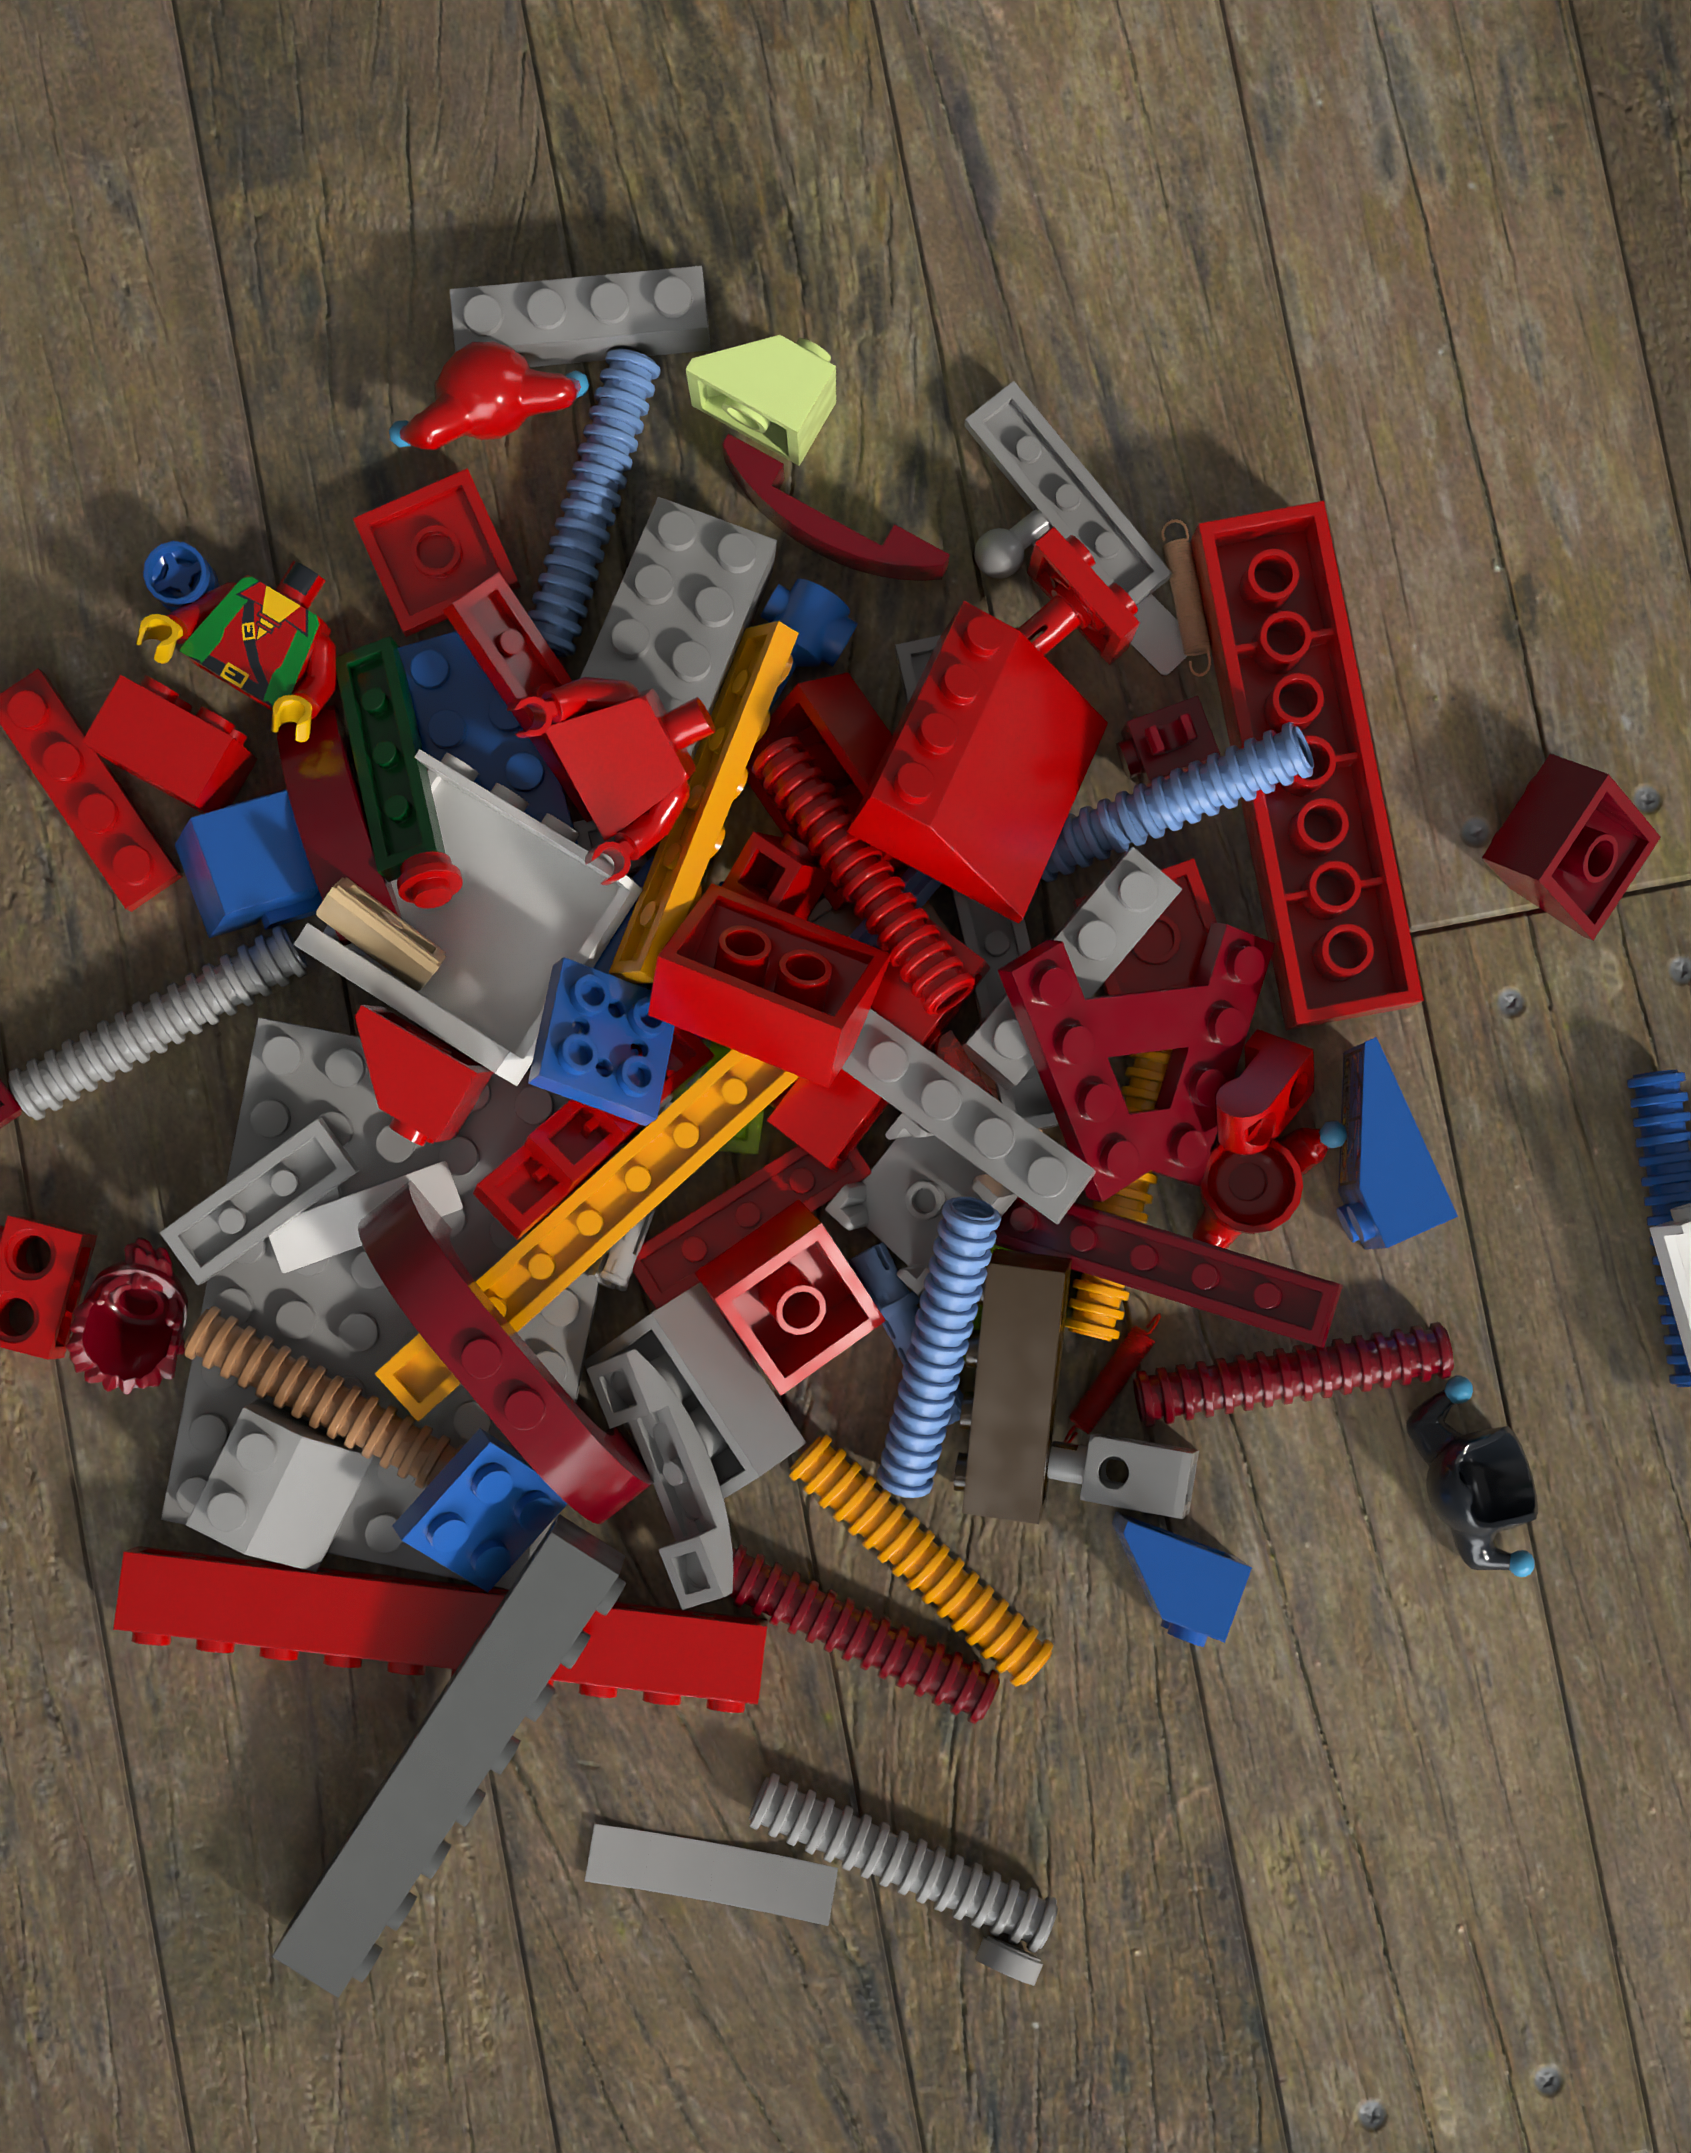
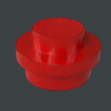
(428, 880)

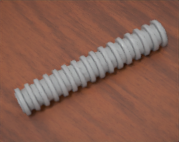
(157, 1023)
(904, 1863)

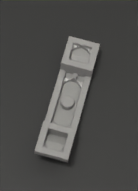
(681, 1473)

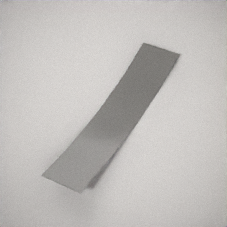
(711, 1873)

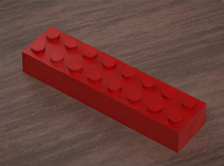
(1326, 839)

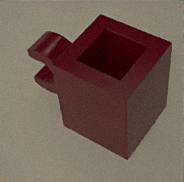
(1166, 741)

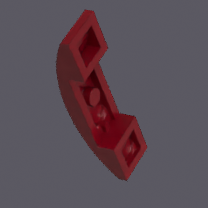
(900, 556)
(330, 808)

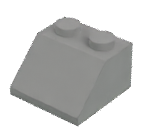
(279, 1488)

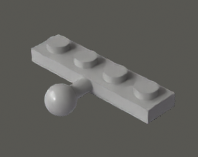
(1060, 496)

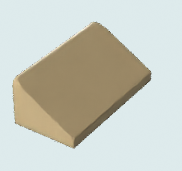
(380, 933)

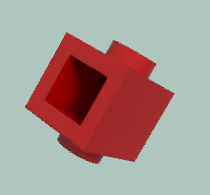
(779, 873)

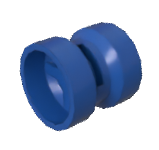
(173, 567)

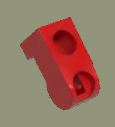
(1265, 1095)

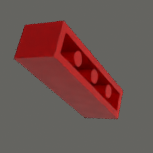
(836, 1118)

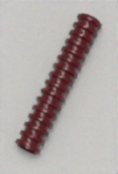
(1293, 1374)
(862, 1636)

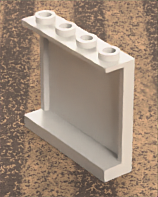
(516, 915)

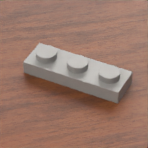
(259, 1201)

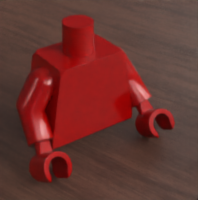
(622, 758)

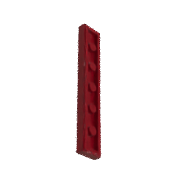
(1178, 1269)

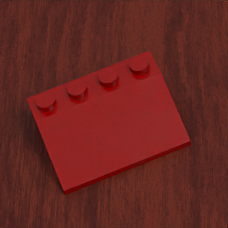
(982, 765)

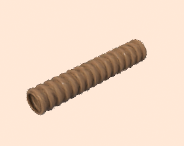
(318, 1397)

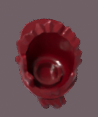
(131, 1322)

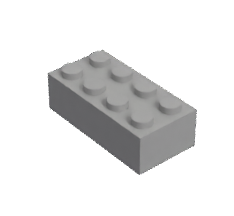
(683, 606)

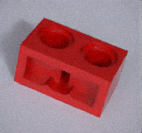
(50, 1293)

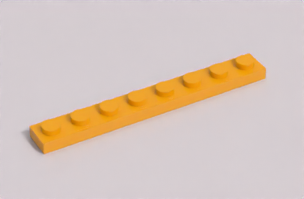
(601, 1212)

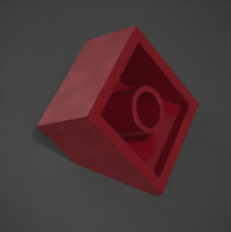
(1572, 844)

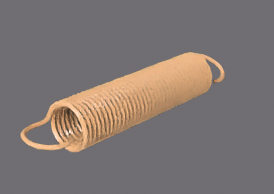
(1187, 597)

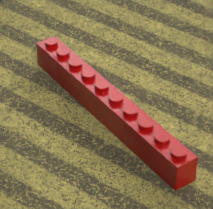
(424, 1625)

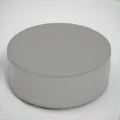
(1009, 1960)

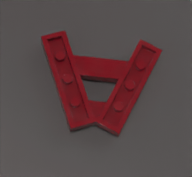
(1077, 1034)

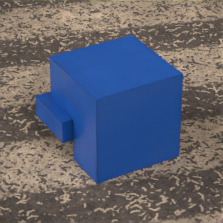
(248, 865)

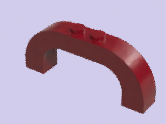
(428, 1281)

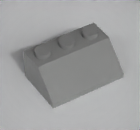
(717, 1385)

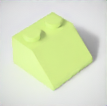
(767, 391)

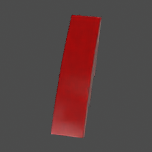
(574, 1146)

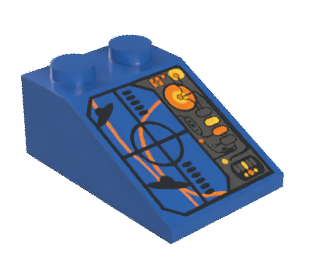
(1384, 1164)

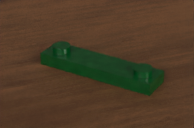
(384, 746)

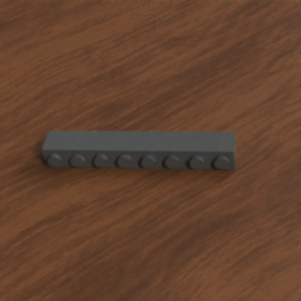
(450, 1756)

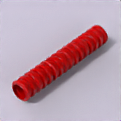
(862, 874)

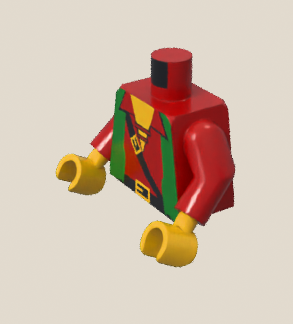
(257, 643)

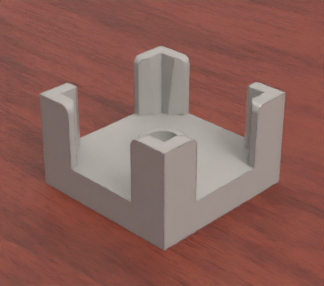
(907, 1195)

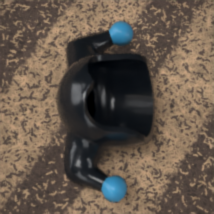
(1475, 1481)

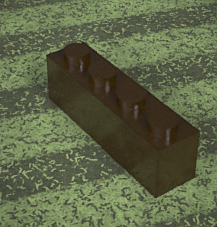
(1014, 1386)

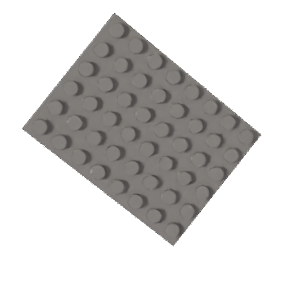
(339, 1306)

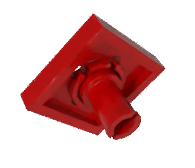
(1077, 600)

